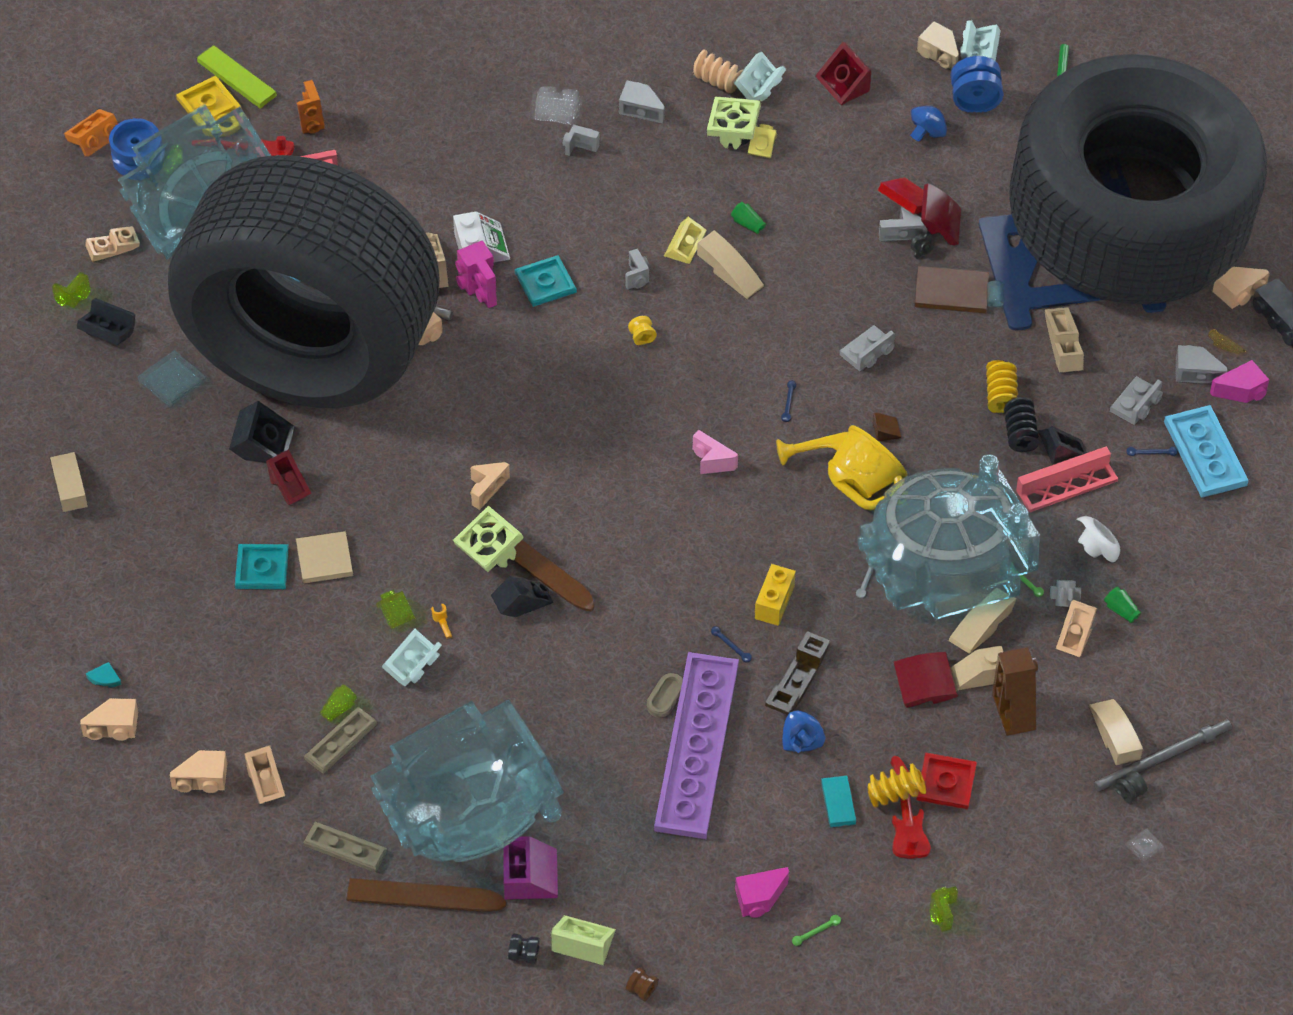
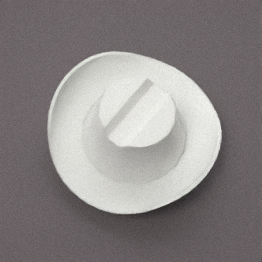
(1098, 539)

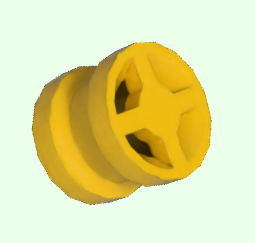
(642, 330)

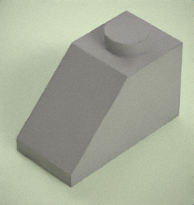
(640, 102)
(1197, 365)

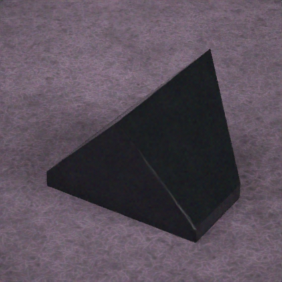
(1061, 445)

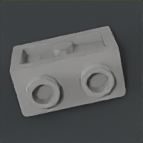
(868, 347)
(1136, 400)

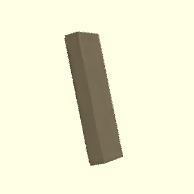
(340, 740)
(345, 847)

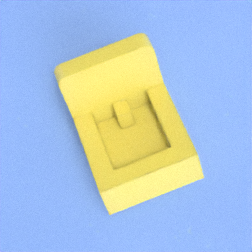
(763, 141)

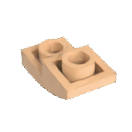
(119, 241)

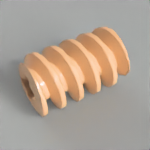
(715, 72)

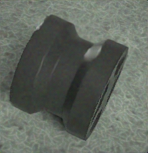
(1131, 786)

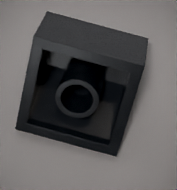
(260, 433)

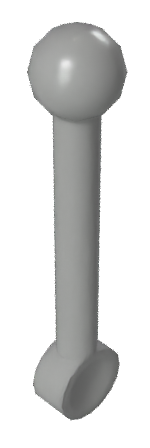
(861, 593)

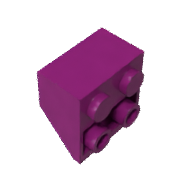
(530, 869)

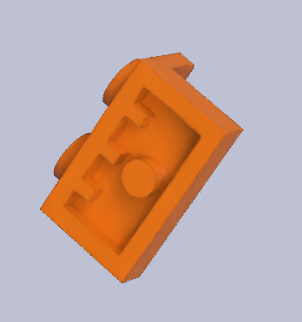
(310, 110)
(92, 132)

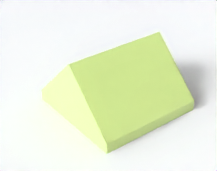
(582, 939)

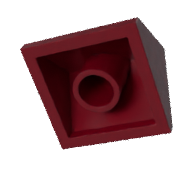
(845, 75)

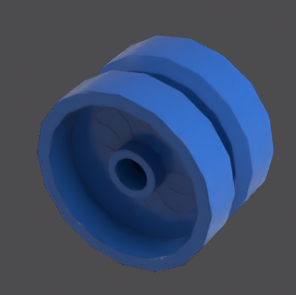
(977, 84)
(124, 137)

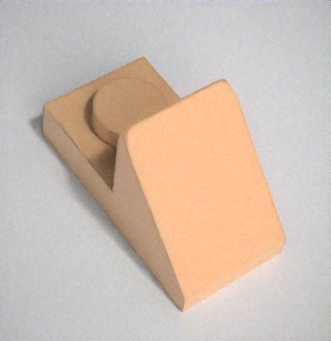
(488, 481)
(1076, 628)
(264, 774)

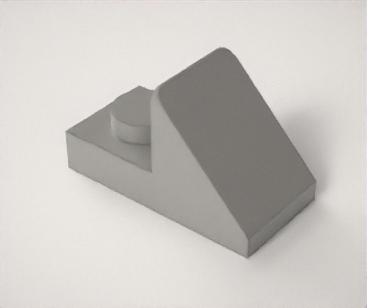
(901, 229)

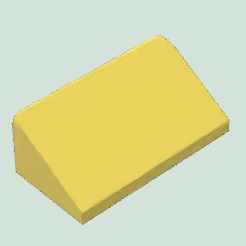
(685, 241)

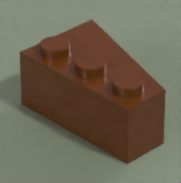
(1016, 690)

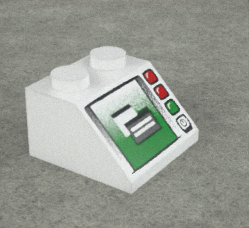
(475, 227)

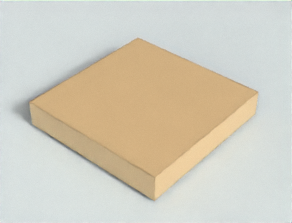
(324, 557)

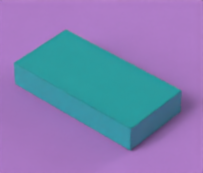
(838, 801)

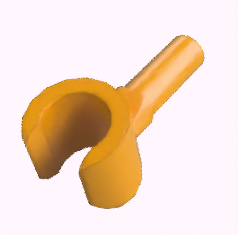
(441, 618)

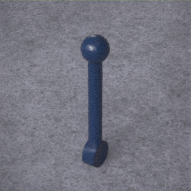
(786, 417)
(1131, 451)
(716, 631)

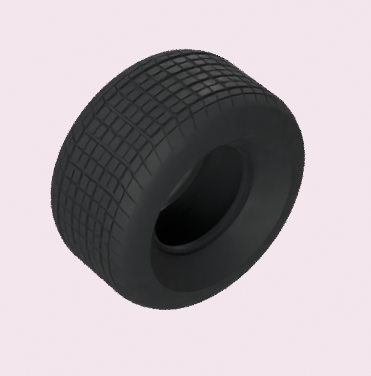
(1151, 113)
(323, 228)

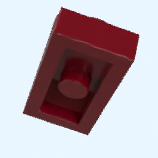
(288, 477)

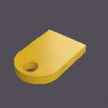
(212, 94)

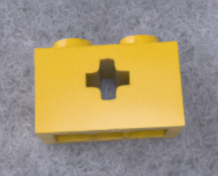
(775, 594)

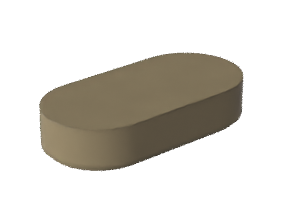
(664, 695)

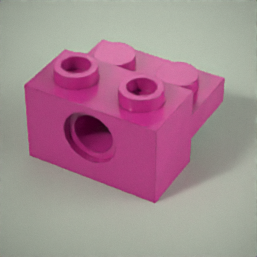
(476, 272)

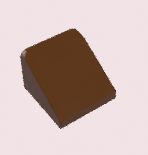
(885, 427)

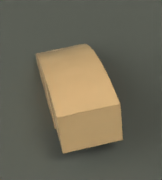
(729, 264)
(1064, 339)
(68, 482)
(981, 624)
(1117, 732)

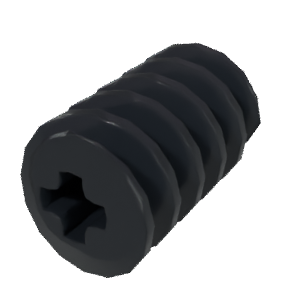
(1021, 424)

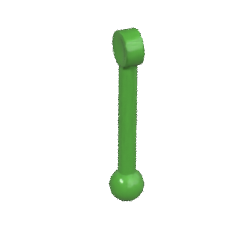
(1038, 591)
(834, 920)

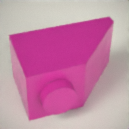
(1241, 384)
(760, 891)

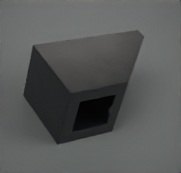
(520, 596)

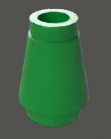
(747, 217)
(1122, 604)

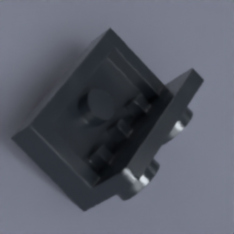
(107, 322)

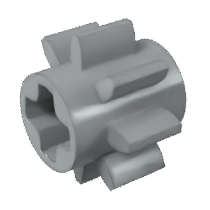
(1065, 592)

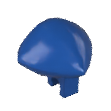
(928, 120)
(802, 732)

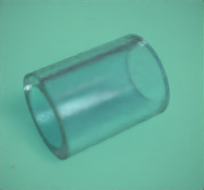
(995, 294)

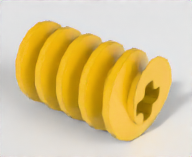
(1001, 384)
(895, 786)

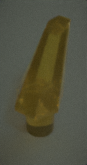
(1224, 342)

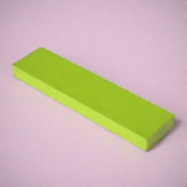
(236, 76)

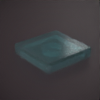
(171, 379)

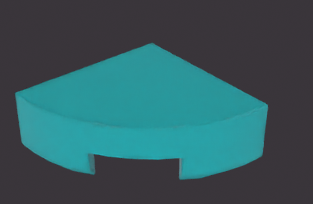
(104, 676)

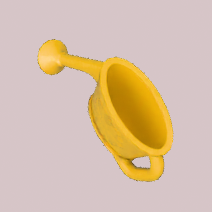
(857, 465)

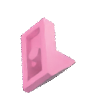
(714, 454)

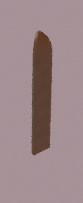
(553, 576)
(424, 895)

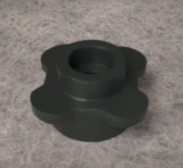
(921, 245)

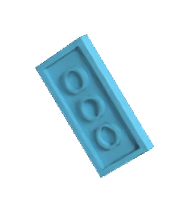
(1206, 451)

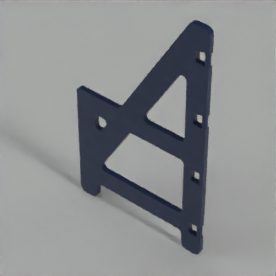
(1016, 264)

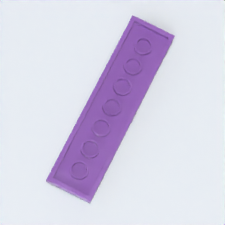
(696, 746)

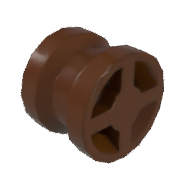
(642, 984)

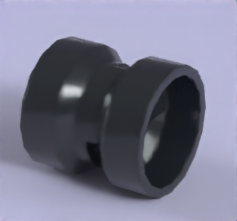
(529, 951)

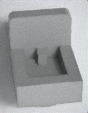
(581, 137)
(640, 270)

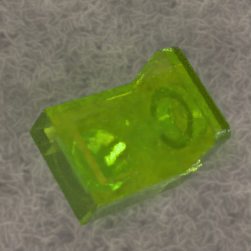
(74, 292)
(395, 608)
(940, 911)

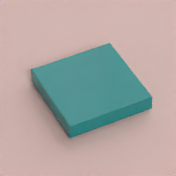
(545, 280)
(261, 566)

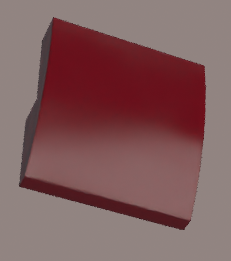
(941, 214)
(925, 679)

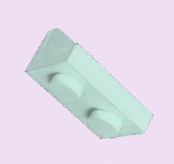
(980, 41)
(759, 78)
(410, 658)

